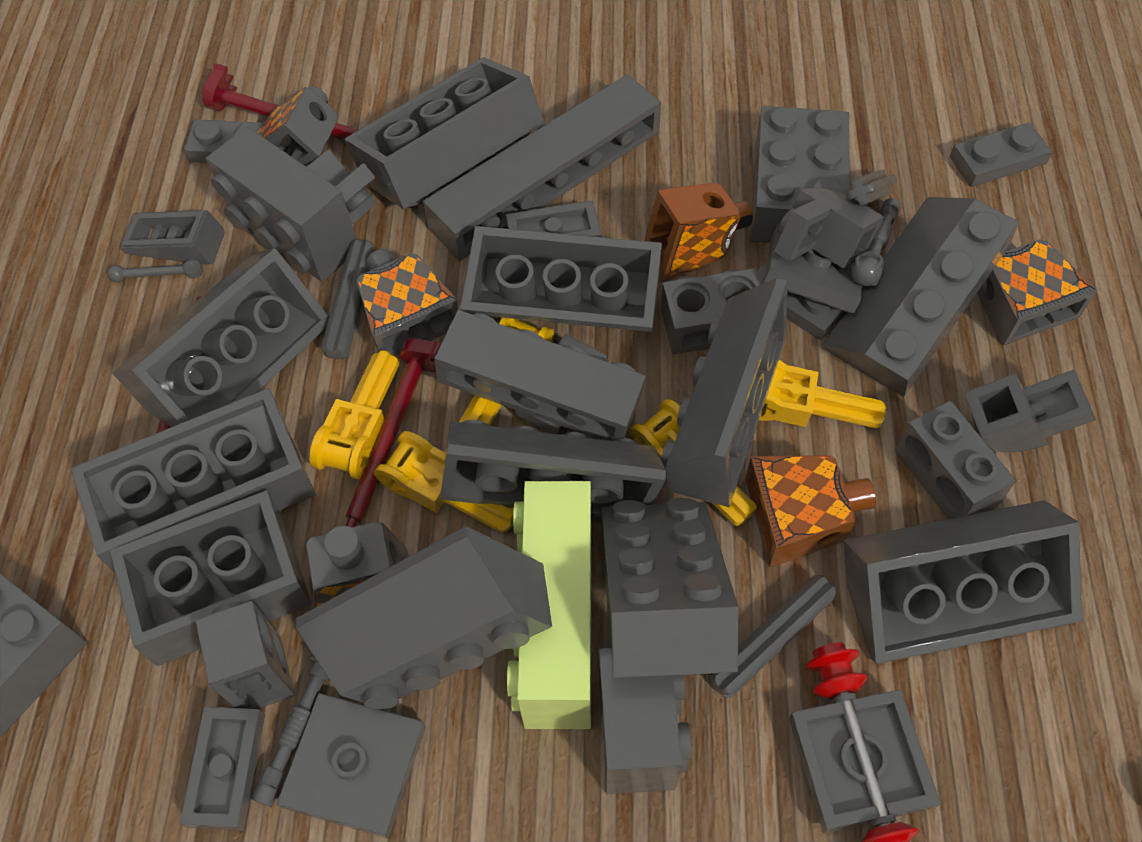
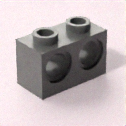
(707, 299)
(954, 463)
(244, 656)

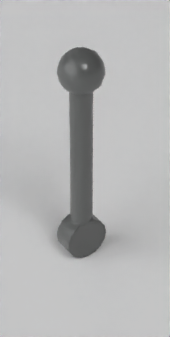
(192, 269)

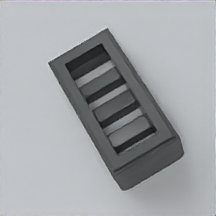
(199, 243)

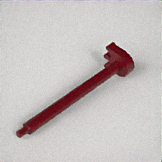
(219, 93)
(419, 356)

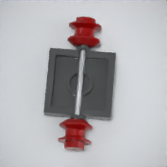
(861, 753)

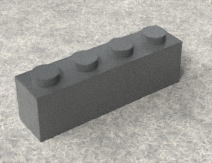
(539, 376)

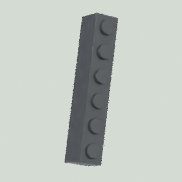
(544, 163)

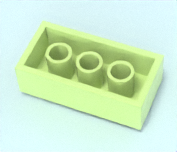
(554, 668)

